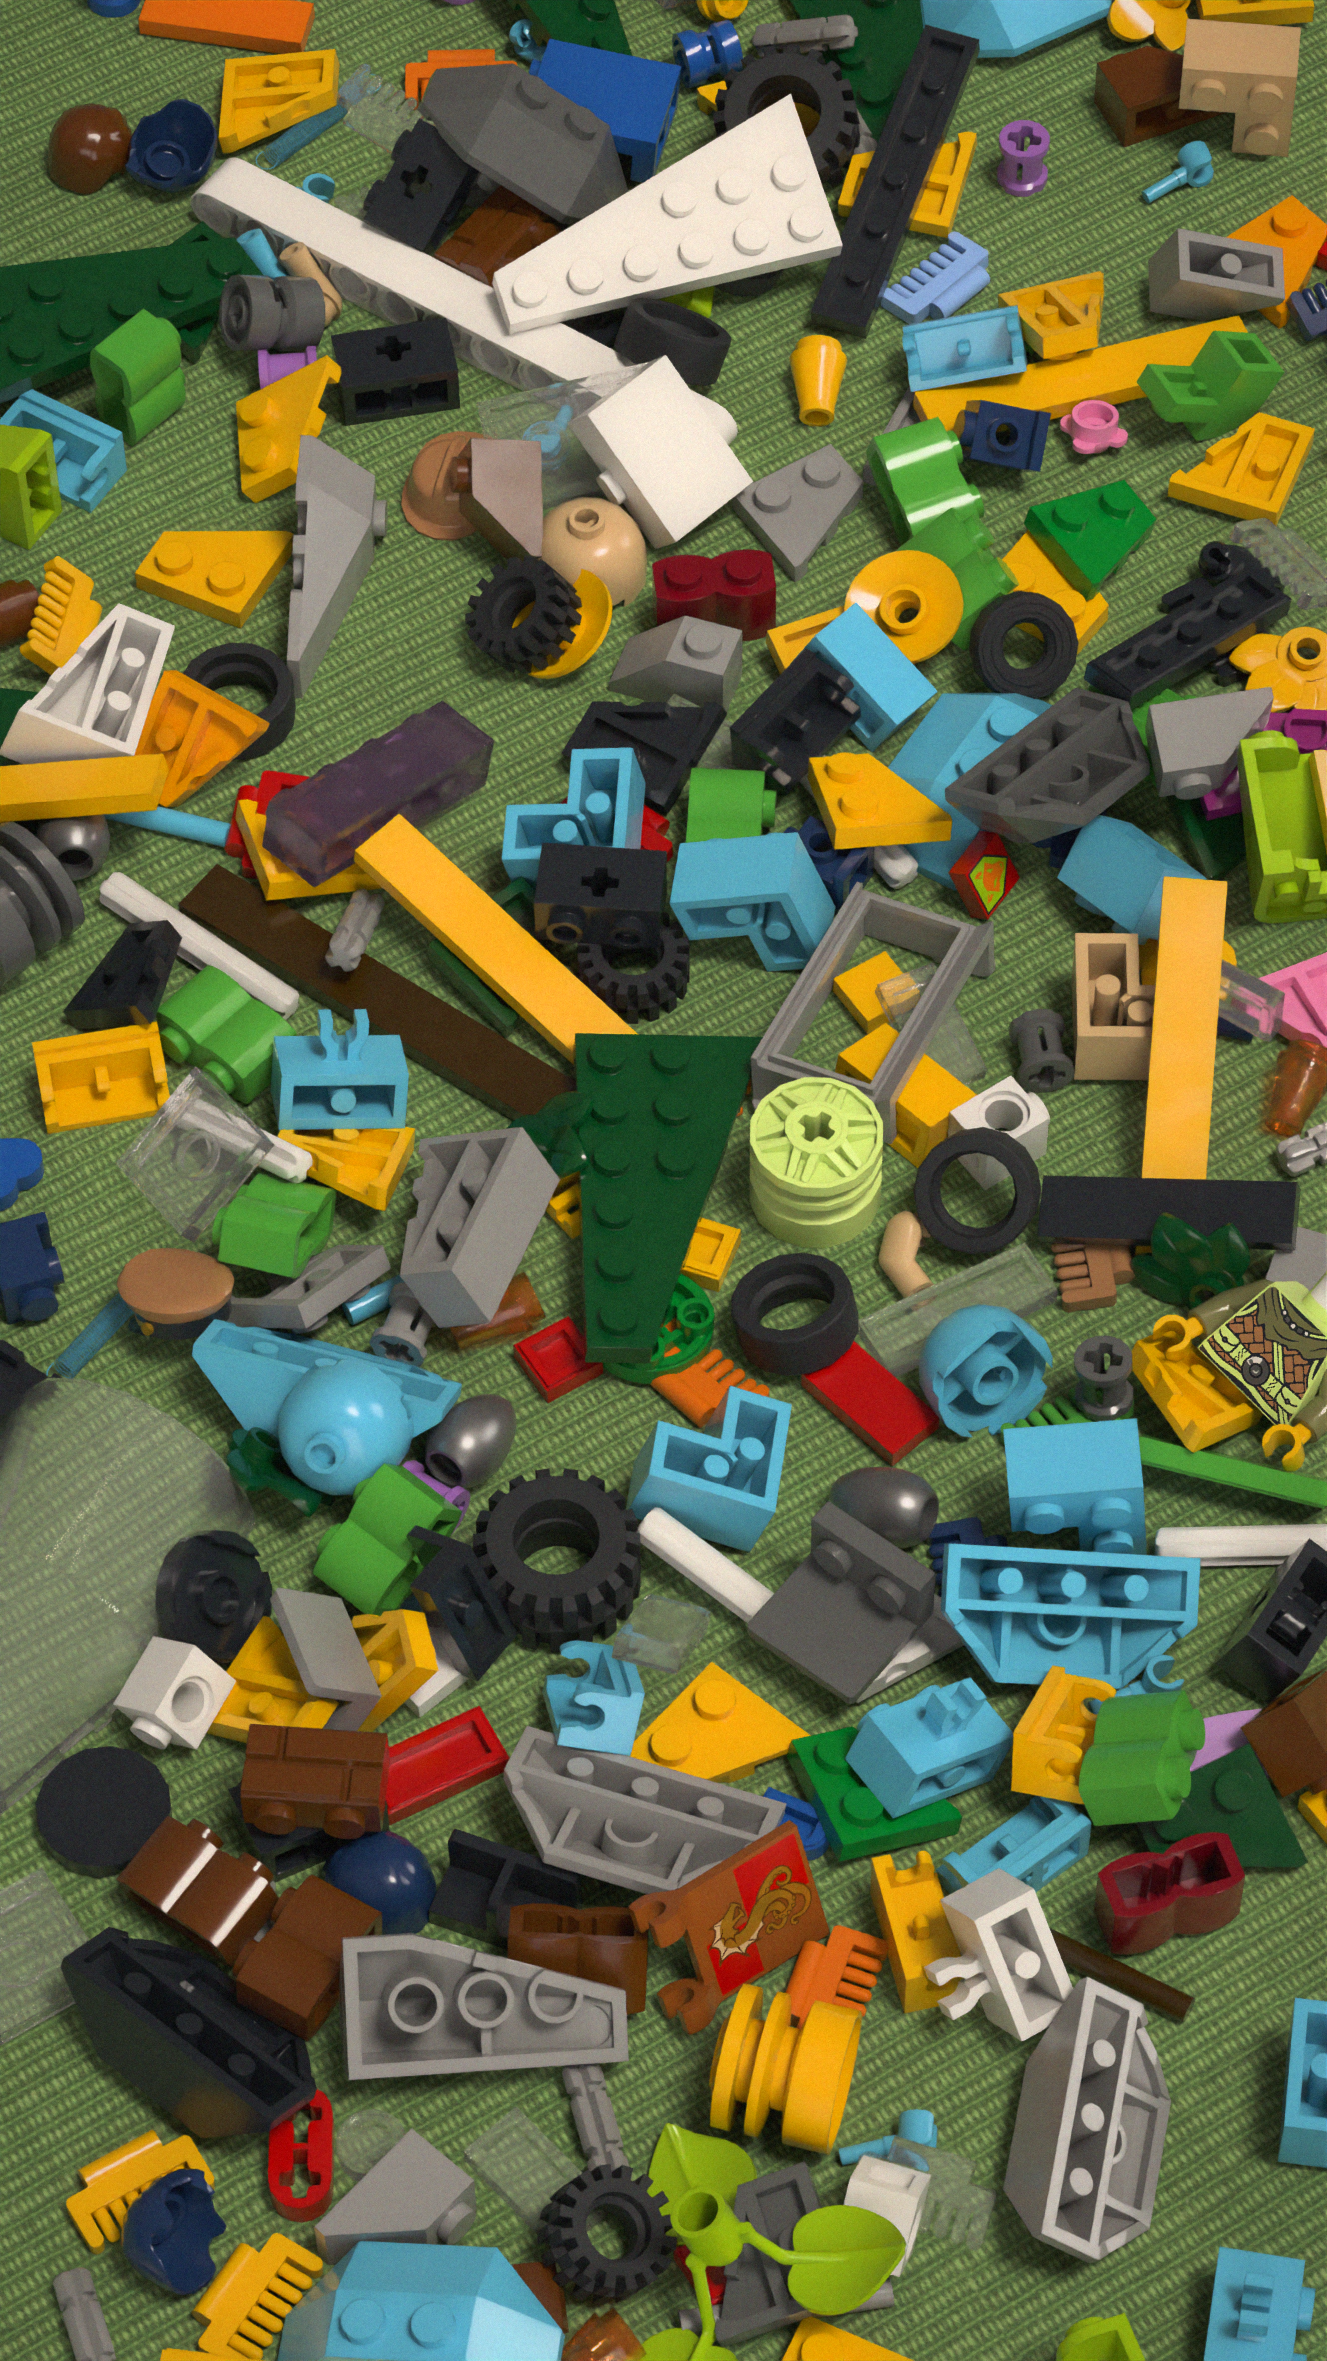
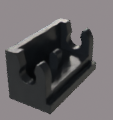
(793, 722)

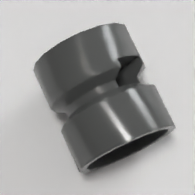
(271, 313)

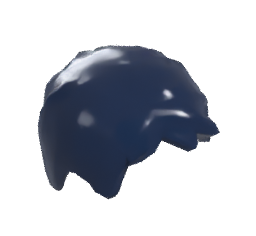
(173, 147)
(386, 1875)
(171, 2231)

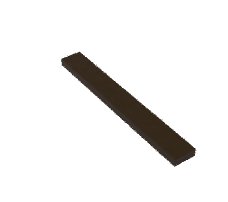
(427, 1026)

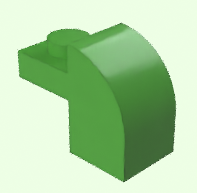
(1219, 387)

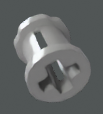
(405, 1326)

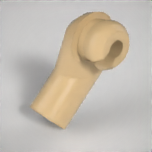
(301, 263)
(898, 1253)

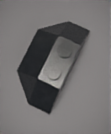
(184, 2038)

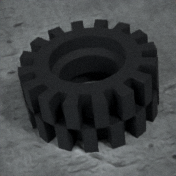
(540, 631)
(643, 991)
(576, 2254)

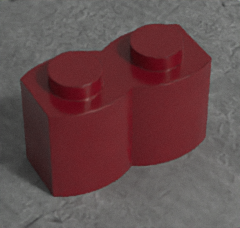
(726, 590)
(1182, 1891)

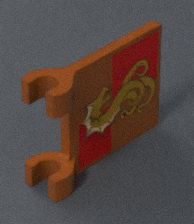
(735, 1922)

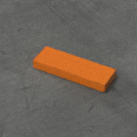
(244, 24)

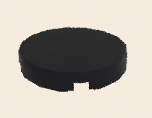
(212, 1593)
(101, 1809)

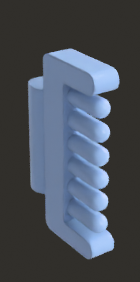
(947, 286)

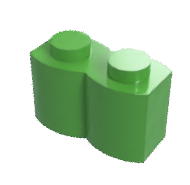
(138, 376)
(921, 476)
(964, 548)
(728, 804)
(222, 1032)
(275, 1225)
(369, 1553)
(1141, 1758)

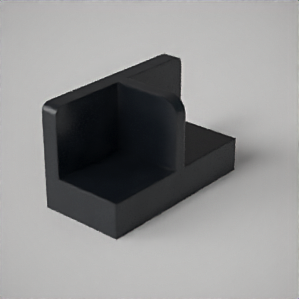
(458, 1602)
(489, 1880)

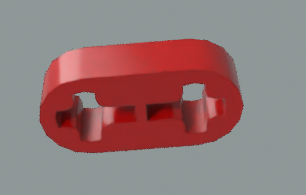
(317, 2155)

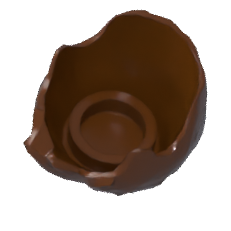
(88, 147)

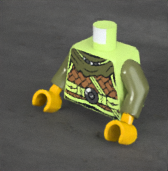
(1272, 1349)

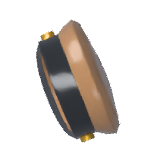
(175, 1292)

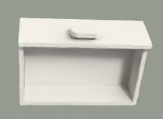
(659, 453)

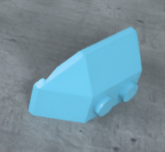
(1012, 26)
(944, 747)
(261, 1366)
(1067, 1610)
(420, 2307)

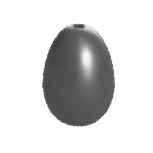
(77, 843)
(471, 1441)
(889, 1503)

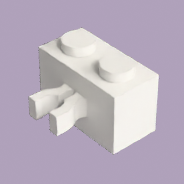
(1004, 1958)

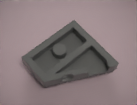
(756, 2284)

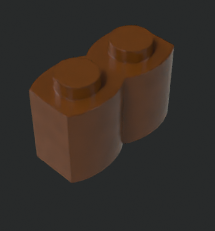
(200, 1889)
(583, 1943)
(297, 1963)

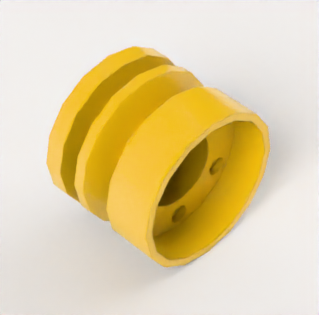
(785, 2068)

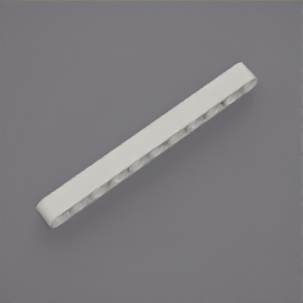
(406, 283)

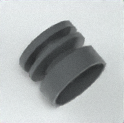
(35, 900)

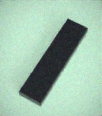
(1188, 638)
(1126, 1209)

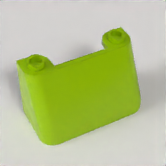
(1281, 830)

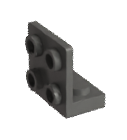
(846, 1606)

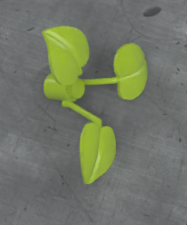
(837, 2257)

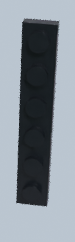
(895, 181)

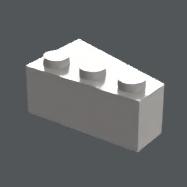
(473, 1221)

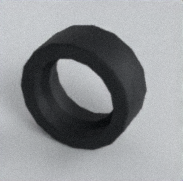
(687, 338)
(255, 666)
(949, 1230)
(802, 1348)

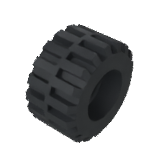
(809, 84)
(560, 1514)

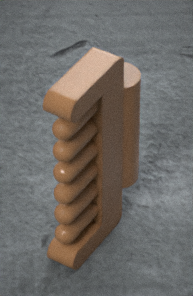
(1103, 1267)

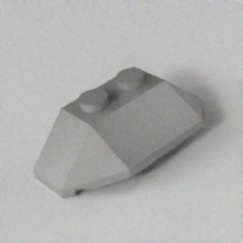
(629, 1816)
(1090, 2126)

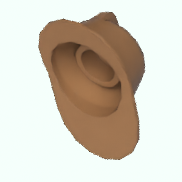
(427, 492)

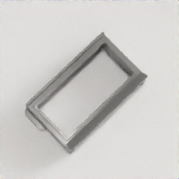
(952, 943)

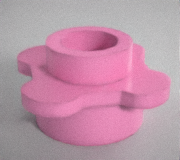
(1094, 427)

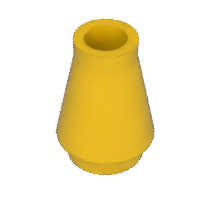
(817, 376)

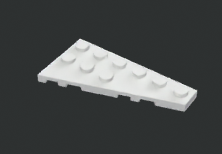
(707, 220)

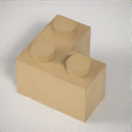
(1243, 73)
(1110, 1008)

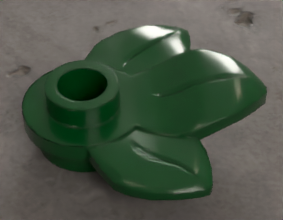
(555, 1131)
(1190, 1263)
(258, 1464)

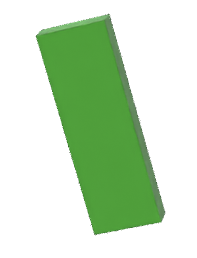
(1234, 1471)

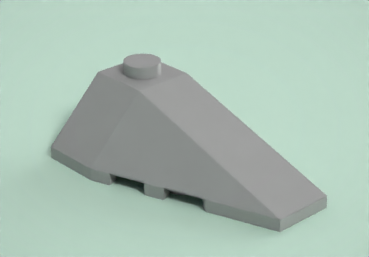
(330, 553)
(452, 2009)

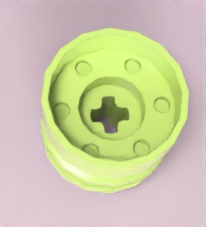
(815, 1162)

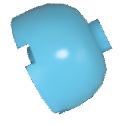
(983, 1368)
(343, 1426)

